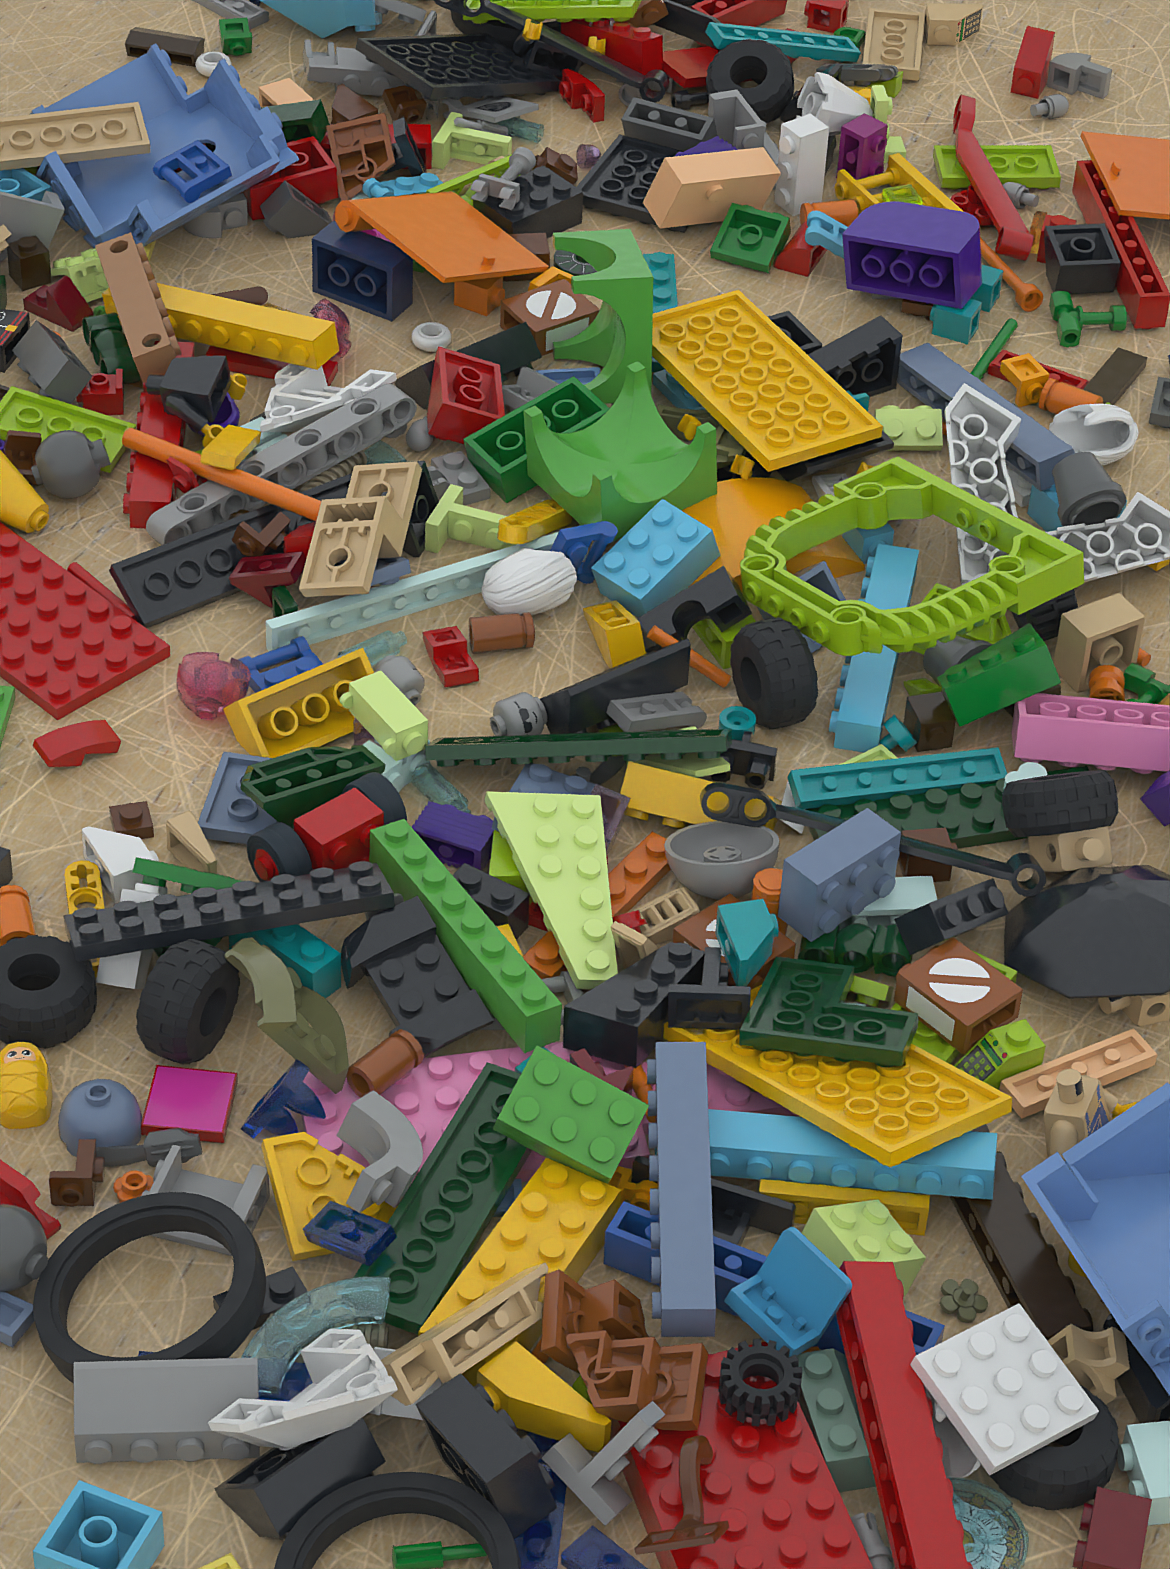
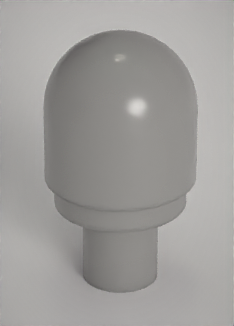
(1051, 106)
(1020, 195)
(418, 437)

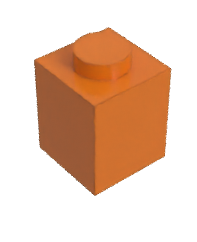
(479, 295)

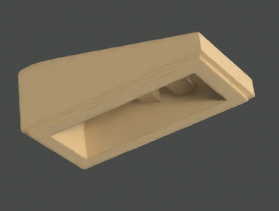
(189, 844)
(675, 906)
(631, 944)

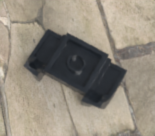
(413, 976)

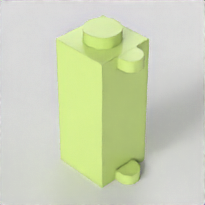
(387, 715)

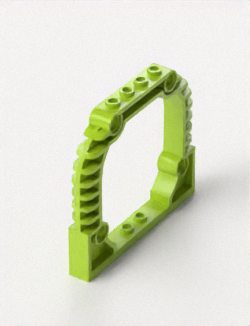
(1031, 574)

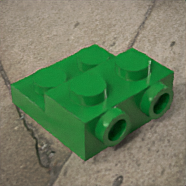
(751, 237)

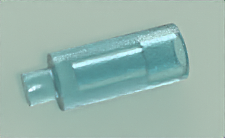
(379, 646)
(438, 788)

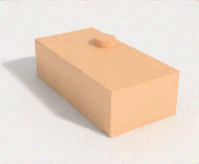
(706, 184)

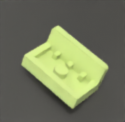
(912, 428)

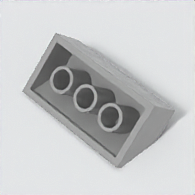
(159, 1409)

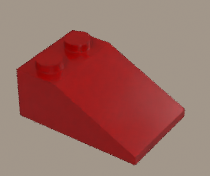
(463, 395)

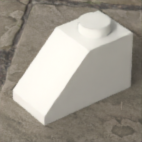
(115, 858)

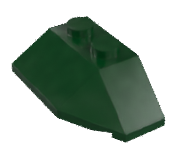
(306, 779)

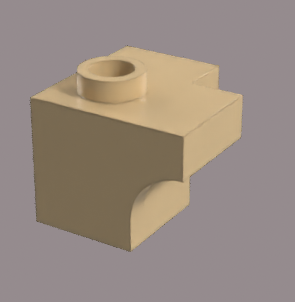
(1093, 1358)

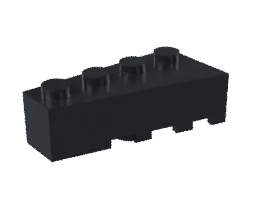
(863, 358)
(629, 1010)

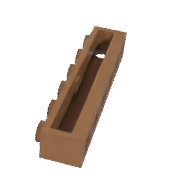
(138, 304)

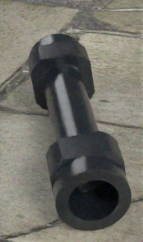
(683, 100)

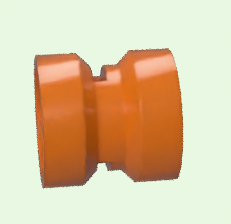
(1106, 683)

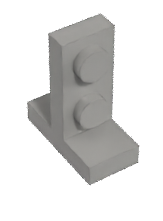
(594, 1477)

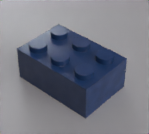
(362, 271)

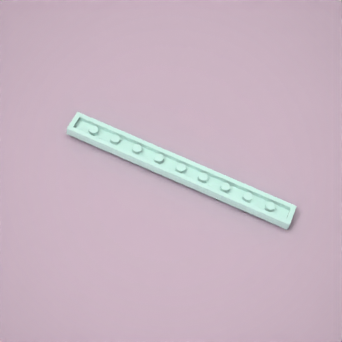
(391, 600)

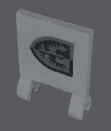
(491, 108)

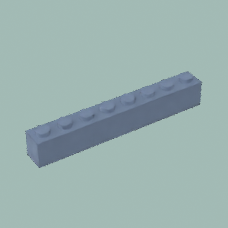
(937, 379)
(683, 1191)

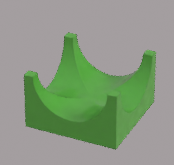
(625, 320)
(621, 461)

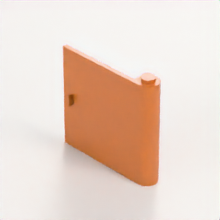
(1133, 172)
(441, 235)

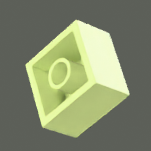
(864, 1234)

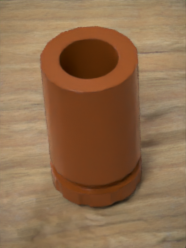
(501, 632)
(385, 1064)

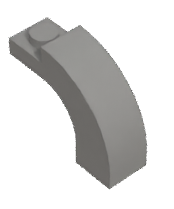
(389, 1146)

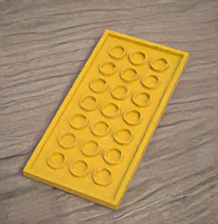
(758, 381)
(870, 1107)

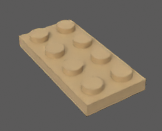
(895, 40)

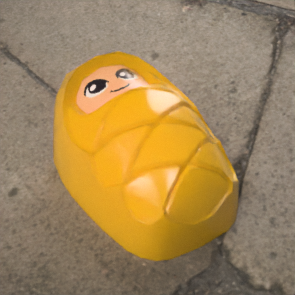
(24, 1086)

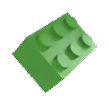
(570, 1116)

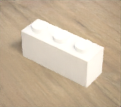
(801, 163)

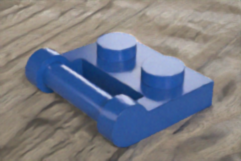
(199, 163)
(575, 543)
(297, 648)

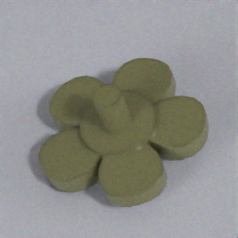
(963, 1299)

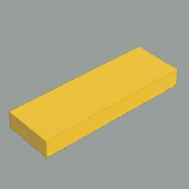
(230, 447)

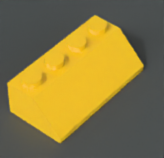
(298, 710)
(676, 797)

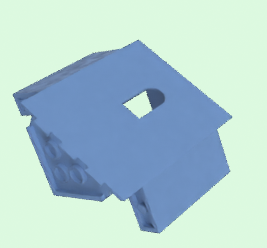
(122, 192)
(1116, 1219)

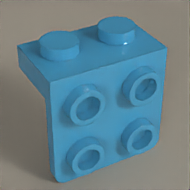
(791, 1294)

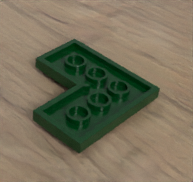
(805, 1014)

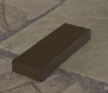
(1116, 375)

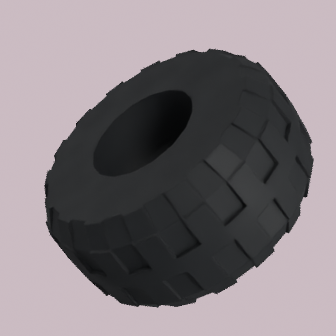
(758, 61)
(774, 672)
(1060, 803)
(44, 991)
(187, 1002)
(1067, 1474)

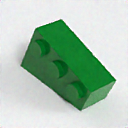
(999, 676)

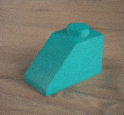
(746, 937)

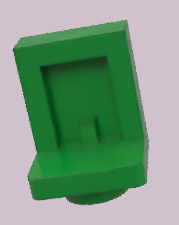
(235, 36)

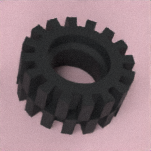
(756, 1402)

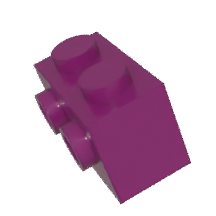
(862, 147)

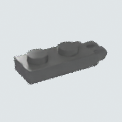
(864, 73)

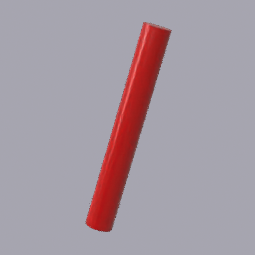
(83, 575)

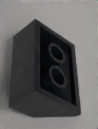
(836, 459)
(287, 1483)

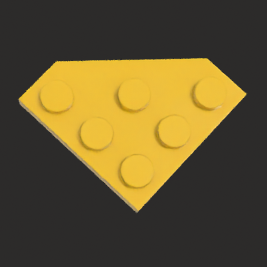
(304, 1181)

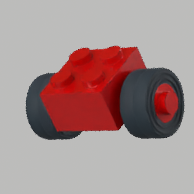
(329, 834)

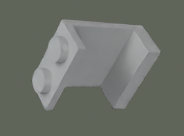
(736, 120)
(30, 217)
(244, 1199)

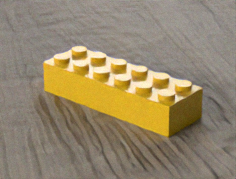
(553, 1221)

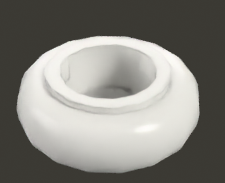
(207, 62)
(430, 336)

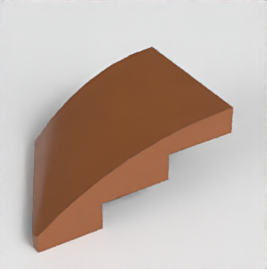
(360, 152)
(573, 1309)
(636, 1371)

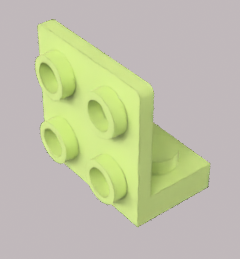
(84, 272)

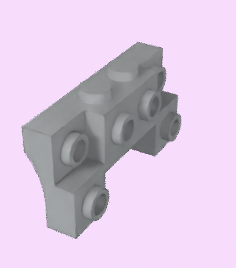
(347, 68)

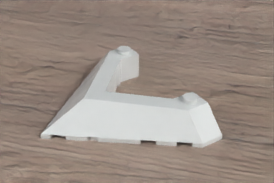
(977, 444)

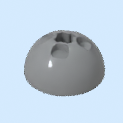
(720, 857)

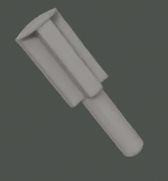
(481, 125)

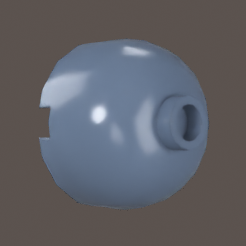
(100, 1112)

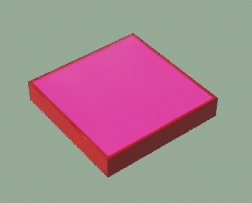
(190, 1100)

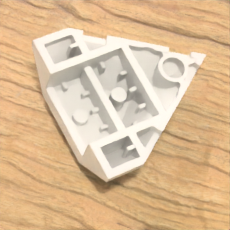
(304, 397)
(345, 1387)

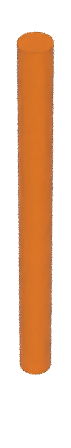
(234, 479)

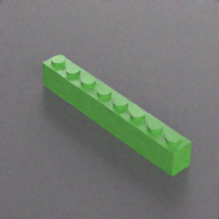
(470, 938)

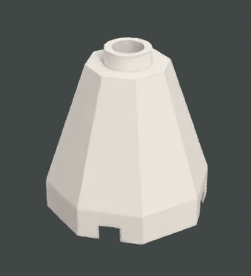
(831, 102)

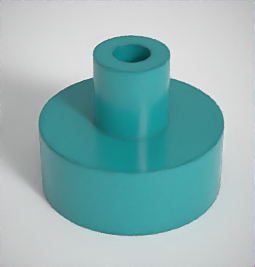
(738, 719)
(897, 735)

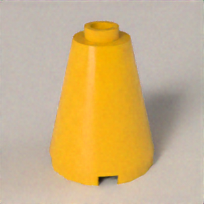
(19, 502)

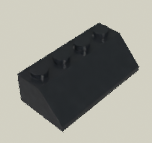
(509, 349)
(588, 700)

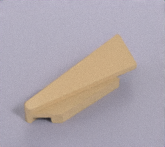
(466, 1335)

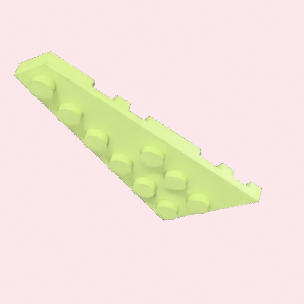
(564, 866)

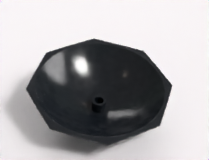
(1095, 933)

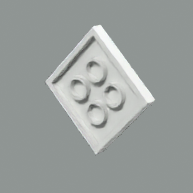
(1004, 1388)

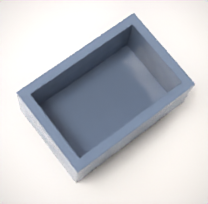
(839, 874)

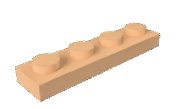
(1104, 1060)

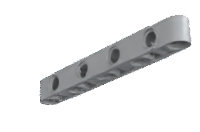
(289, 461)

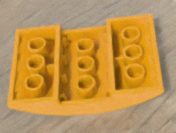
(748, 504)

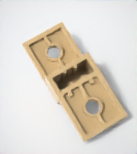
(360, 529)

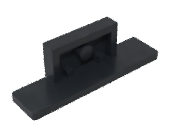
(735, 1207)

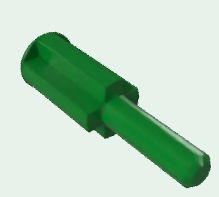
(432, 1554)

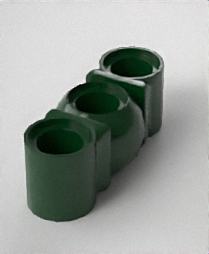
(109, 346)
(859, 947)

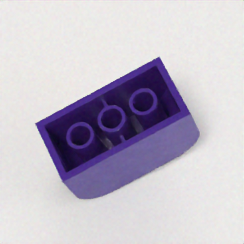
(914, 253)

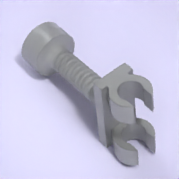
(520, 164)

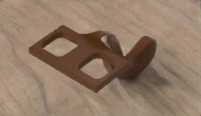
(691, 1528)

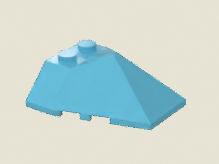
(329, 16)

